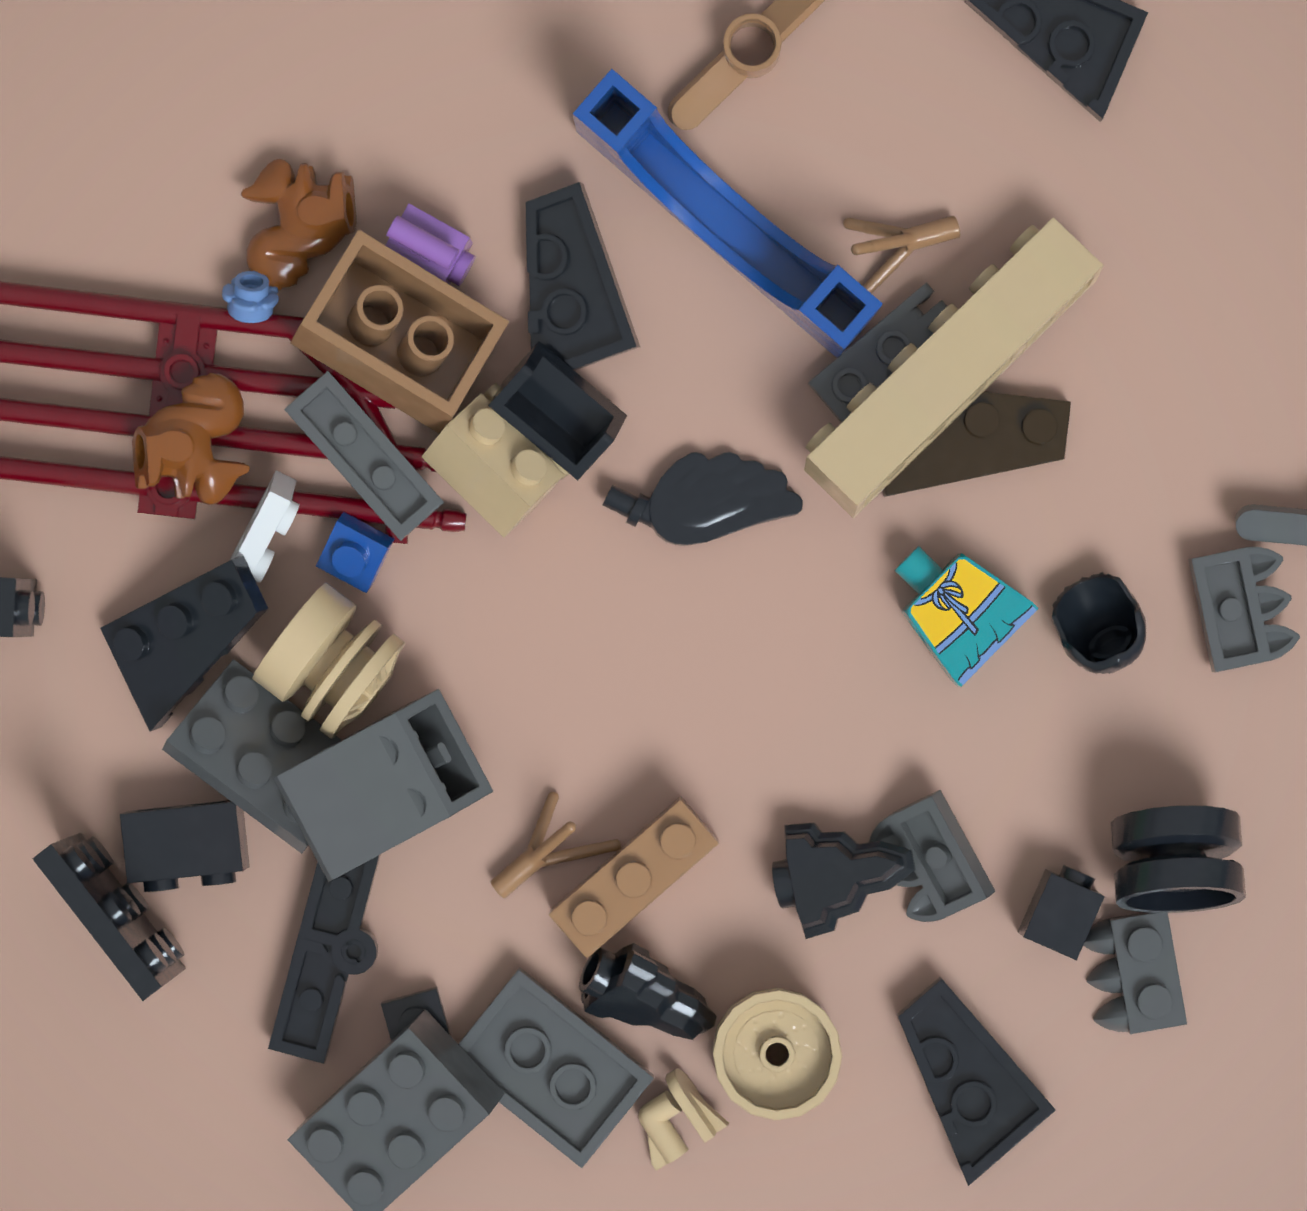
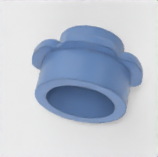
(250, 297)

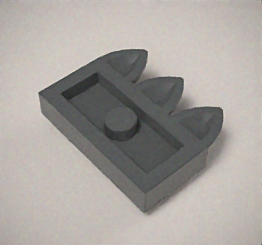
(1236, 608)
(942, 858)
(1141, 971)

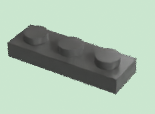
(364, 456)

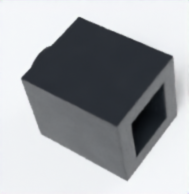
(1062, 911)

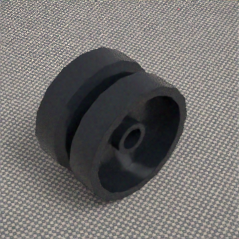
(1178, 859)

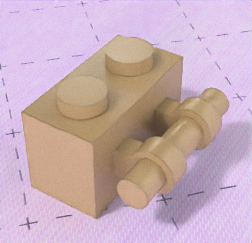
(493, 464)

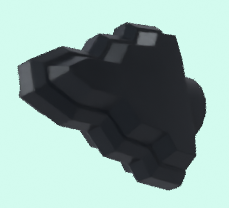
(833, 874)
(642, 993)

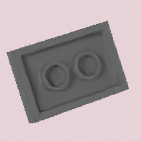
(241, 741)
(554, 1067)

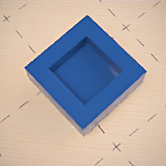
(355, 552)

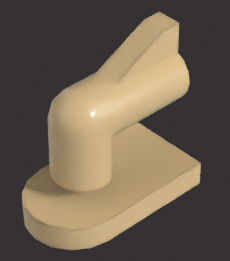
(654, 1116)

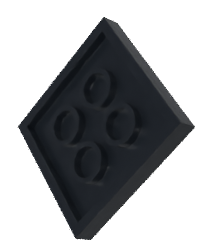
(112, 913)

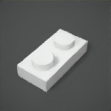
(272, 514)

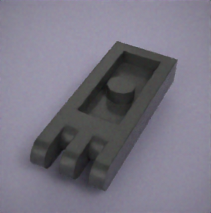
(870, 356)

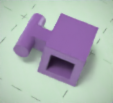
(431, 245)

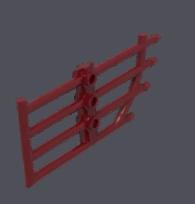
(183, 352)

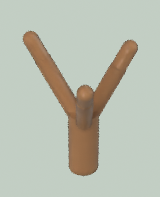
(907, 239)
(540, 853)

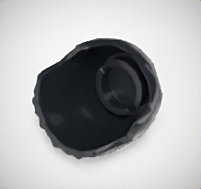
(1100, 623)

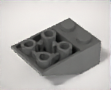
(383, 784)

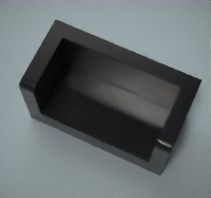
(558, 410)

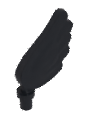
(708, 499)

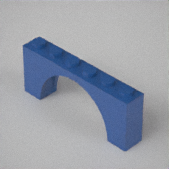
(645, 148)

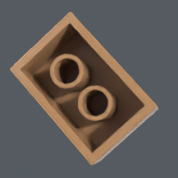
(399, 332)

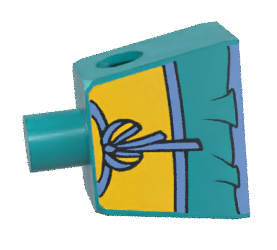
(961, 611)

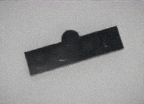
(325, 953)

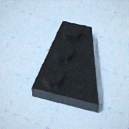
(1072, 41)
(572, 282)
(182, 635)
(971, 1080)

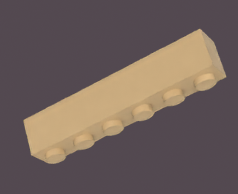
(951, 367)

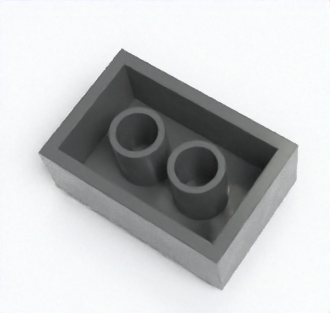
(396, 1116)

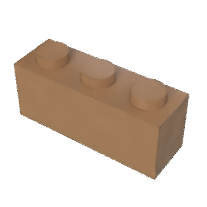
(633, 877)

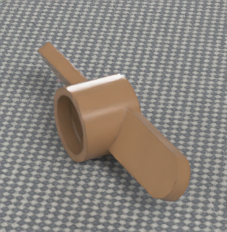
(726, 72)

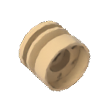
(329, 660)

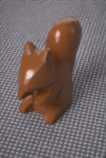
(310, 220)
(179, 441)

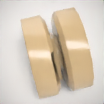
(767, 1019)

